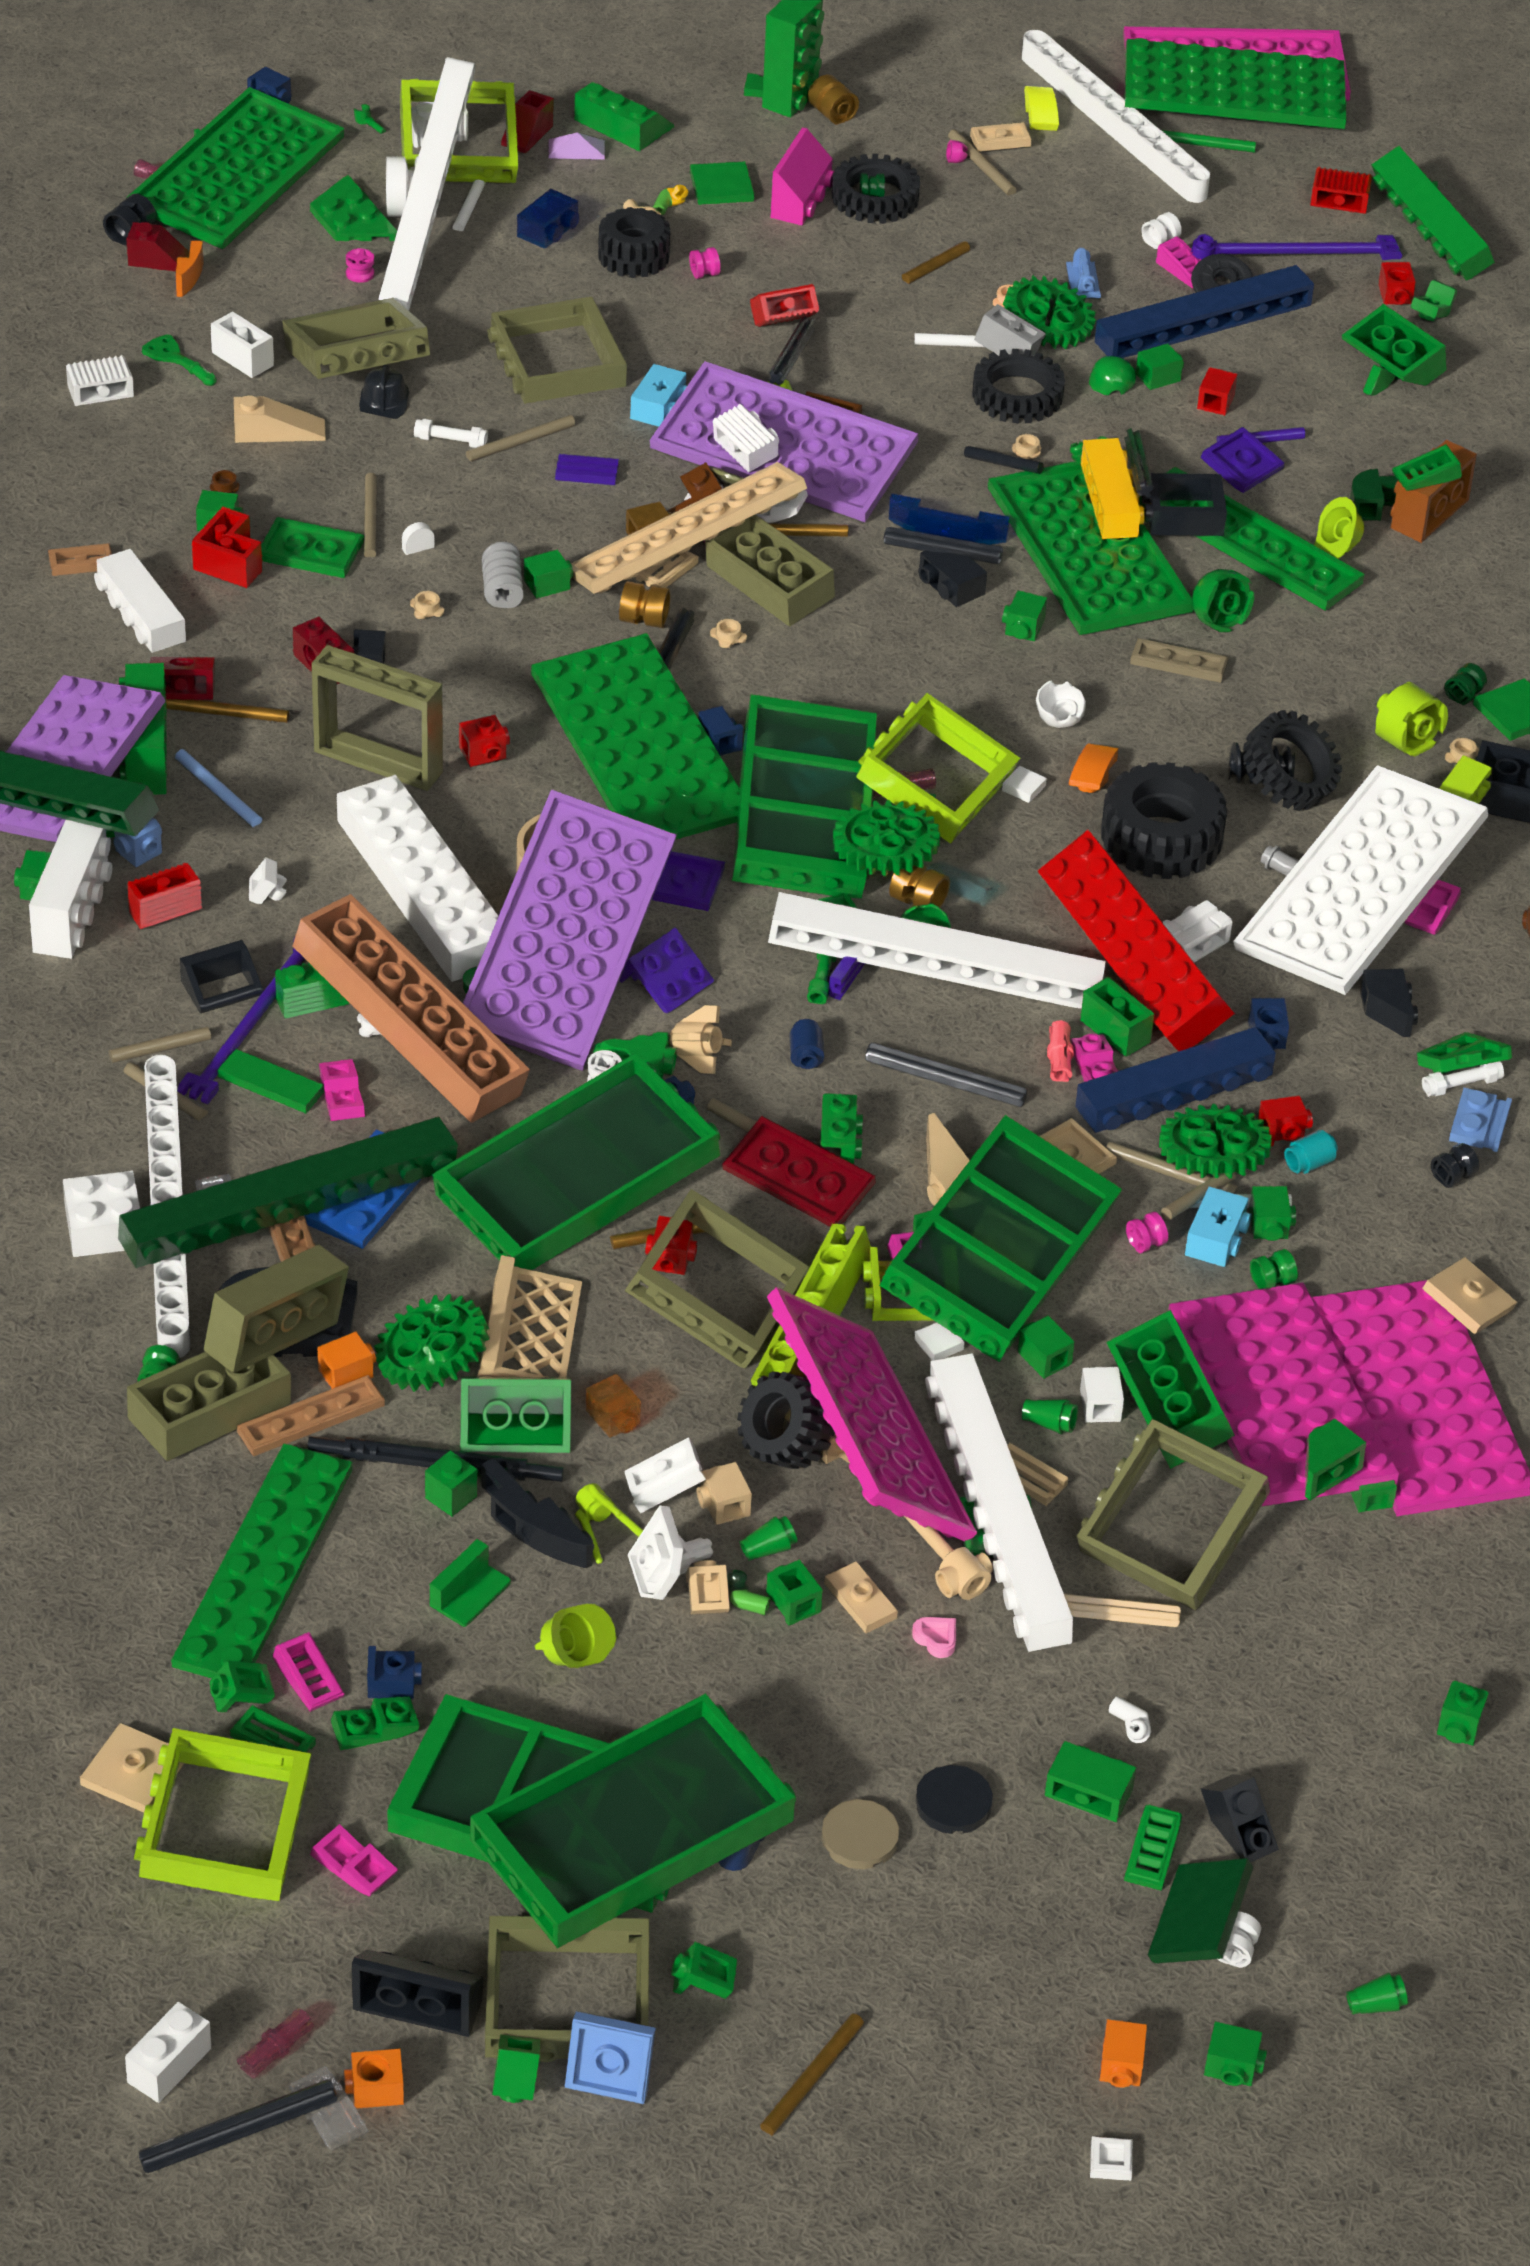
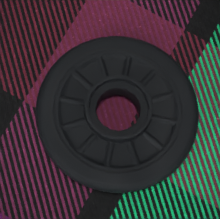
(1218, 265)

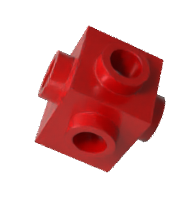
(483, 740)
(678, 1251)

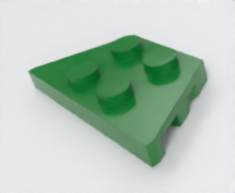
(350, 213)

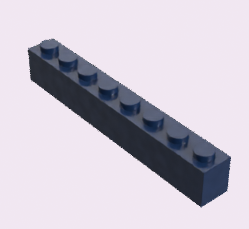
(1204, 312)

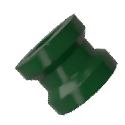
(872, 185)

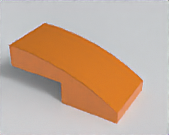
(189, 269)

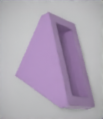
(576, 147)

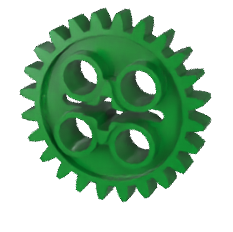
(1070, 315)
(886, 838)
(1236, 1136)
(432, 1342)

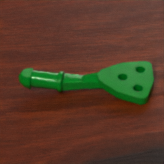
(167, 350)

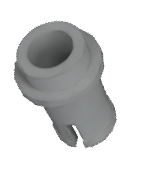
(1278, 860)

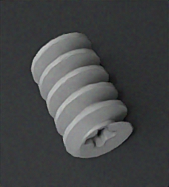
(502, 575)

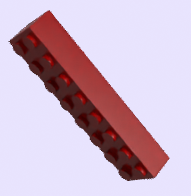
(1135, 942)

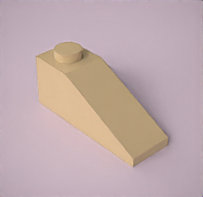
(271, 421)
(944, 1159)

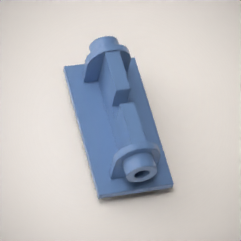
(1083, 274)

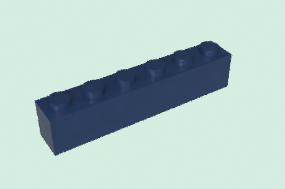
(1175, 1080)

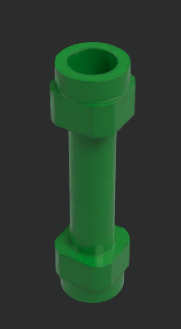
(819, 987)

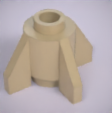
(696, 1037)

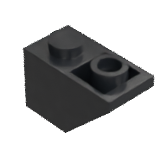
(953, 576)
(1388, 999)
(1240, 1816)

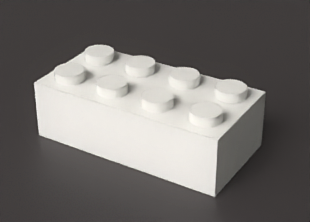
(69, 889)

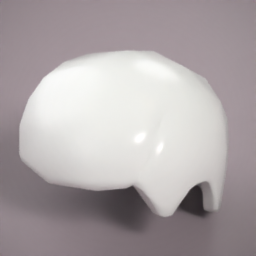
(1060, 704)

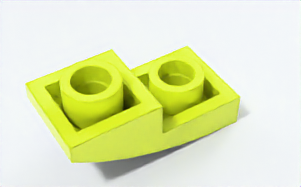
(1042, 108)

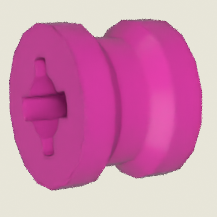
(704, 262)
(360, 265)
(1147, 1232)

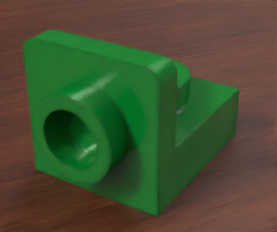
(241, 1683)
(705, 1970)

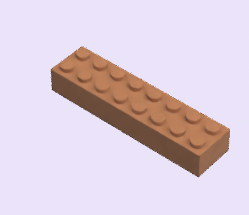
(411, 1008)

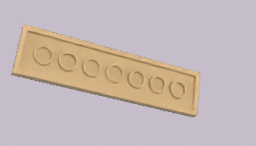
(687, 527)

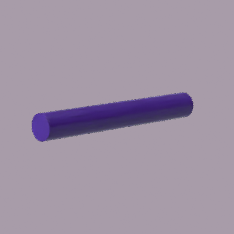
(1276, 435)

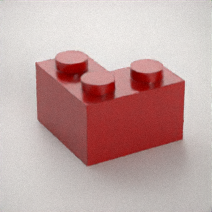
(227, 550)

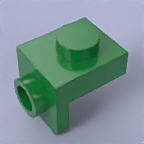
(1436, 302)
(1462, 1713)

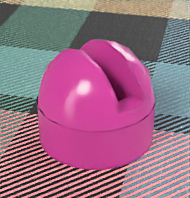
(956, 151)

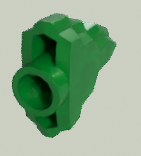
(650, 1048)

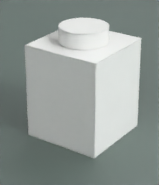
(1101, 1394)

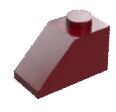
(153, 247)

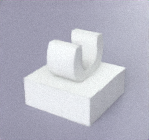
(266, 882)

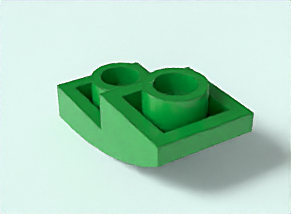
(382, 1722)

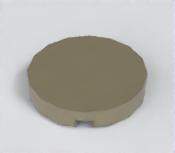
(860, 1833)

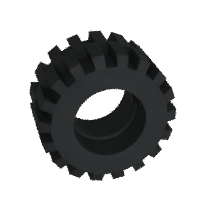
(634, 242)
(764, 1419)

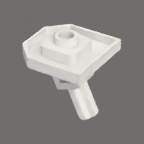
(663, 1555)

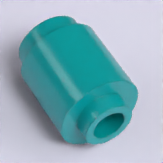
(1311, 1152)

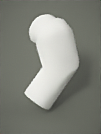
(1135, 1718)

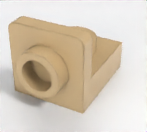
(708, 1587)

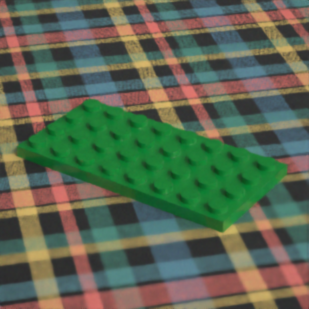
(1235, 83)
(237, 167)
(1093, 578)
(639, 737)

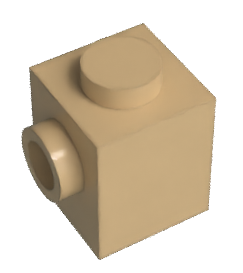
(725, 1493)

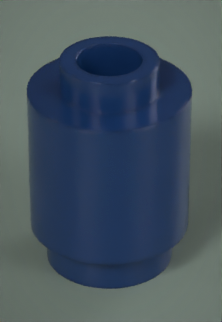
(806, 1044)

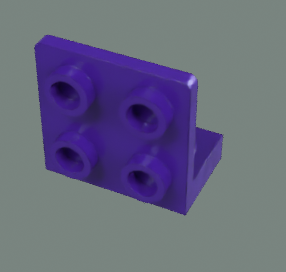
(668, 971)

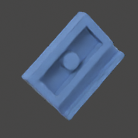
(1480, 1119)

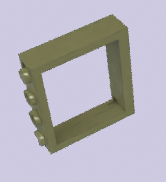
(553, 317)
(308, 332)
(387, 682)
(692, 1313)
(1127, 1474)
(528, 1936)

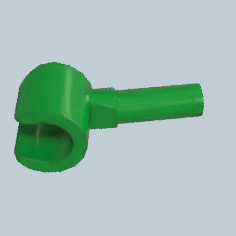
(364, 117)

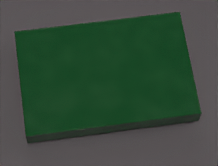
(1200, 1911)

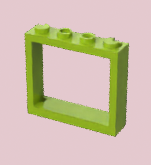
(465, 167)
(959, 735)
(235, 1757)

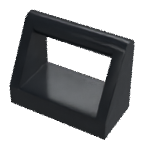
(215, 965)

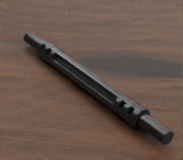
(425, 1457)

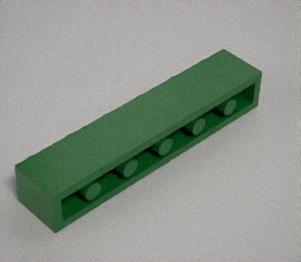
(1432, 213)

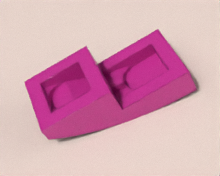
(1434, 907)
(341, 1090)
(356, 1865)

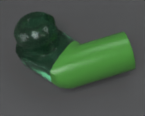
(742, 1597)

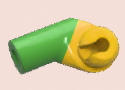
(670, 197)

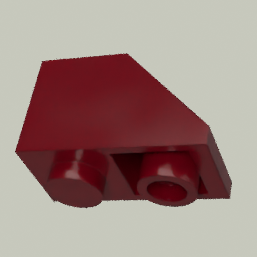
(533, 120)

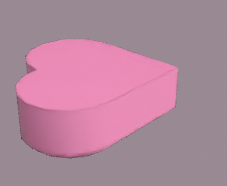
(936, 1634)

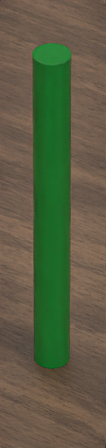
(1211, 141)

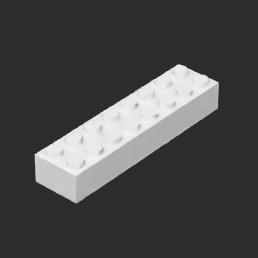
(418, 872)

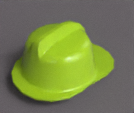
(1339, 527)
(577, 1636)

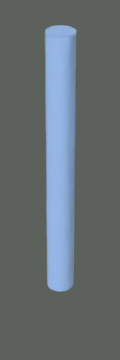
(218, 788)

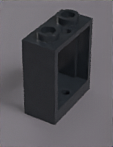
(1186, 520)

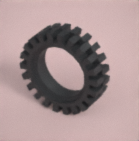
(876, 207)
(1015, 406)
(1312, 745)

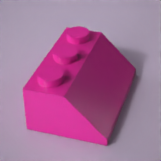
(800, 179)

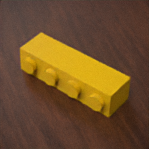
(1111, 488)

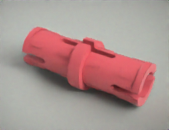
(1060, 1051)

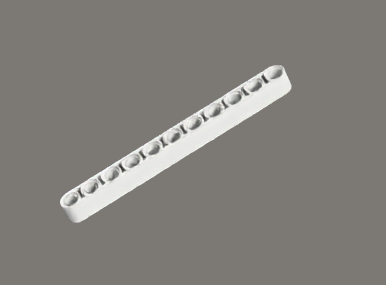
(1121, 122)
(428, 181)
(165, 1184)

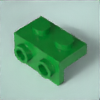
(841, 1125)

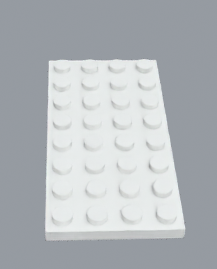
(1361, 879)

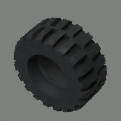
(1162, 846)

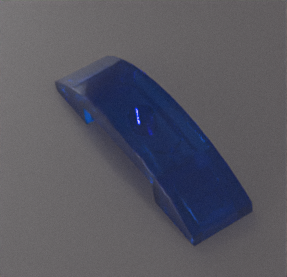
(984, 529)

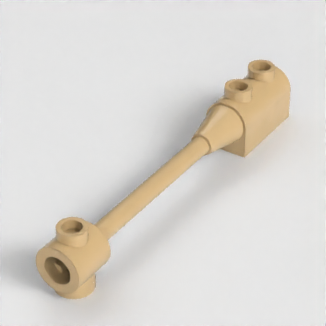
(959, 1570)

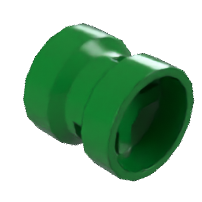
(1274, 1269)
(156, 1360)

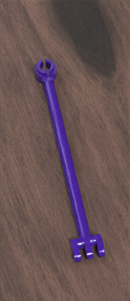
(1385, 246)
(204, 1082)

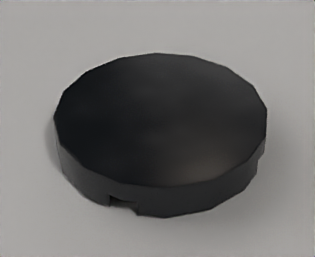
(954, 1799)

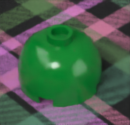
(1223, 599)

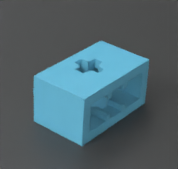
(657, 394)
(1217, 1227)

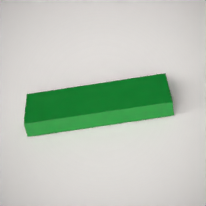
(270, 1081)

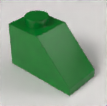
(1331, 1457)

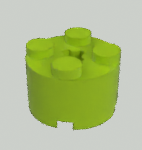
(1410, 718)

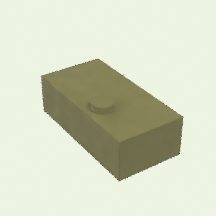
(771, 569)
(275, 1308)
(204, 1401)

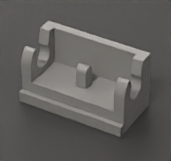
(1007, 331)

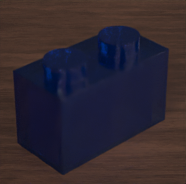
(547, 218)

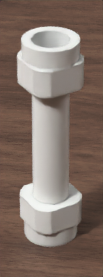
(425, 428)
(1437, 1084)

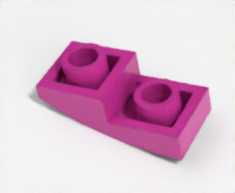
(1093, 1056)

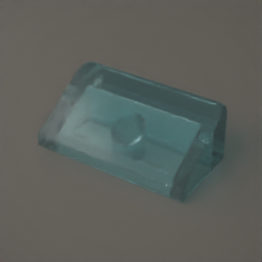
(967, 884)

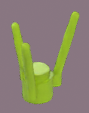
(597, 1506)

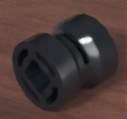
(1452, 1166)

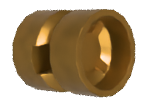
(833, 99)
(644, 604)
(920, 886)

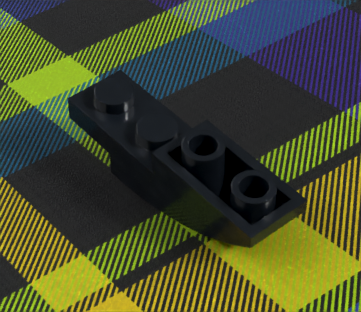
(535, 1524)

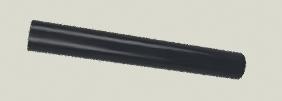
(1003, 459)

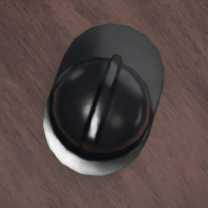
(384, 393)

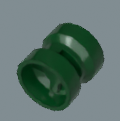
(1465, 683)

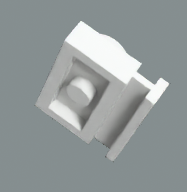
(664, 1475)

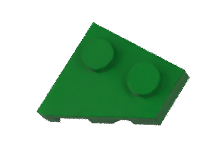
(1463, 1052)

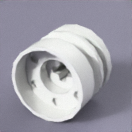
(397, 184)

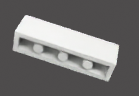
(140, 601)

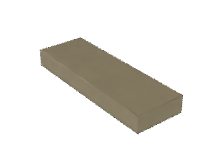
(1179, 660)

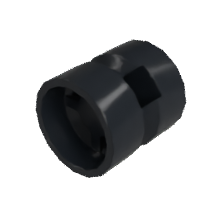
(120, 219)

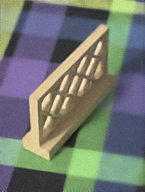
(502, 1313)

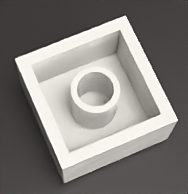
(95, 1208)

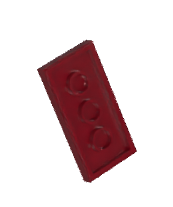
(799, 1172)

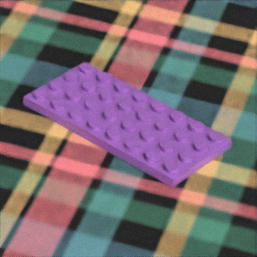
(838, 452)
(567, 928)

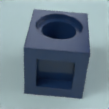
(1270, 1019)

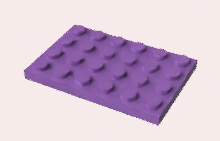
(80, 727)

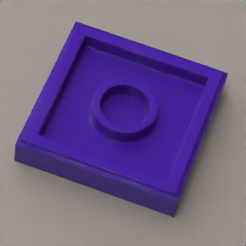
(1242, 460)
(689, 881)

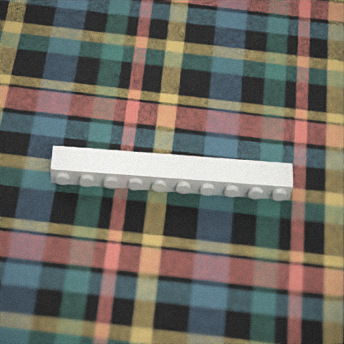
(933, 950)
(999, 1503)

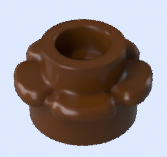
(224, 481)

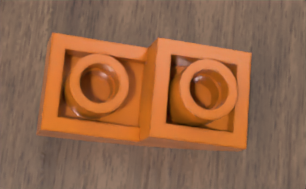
(1093, 767)

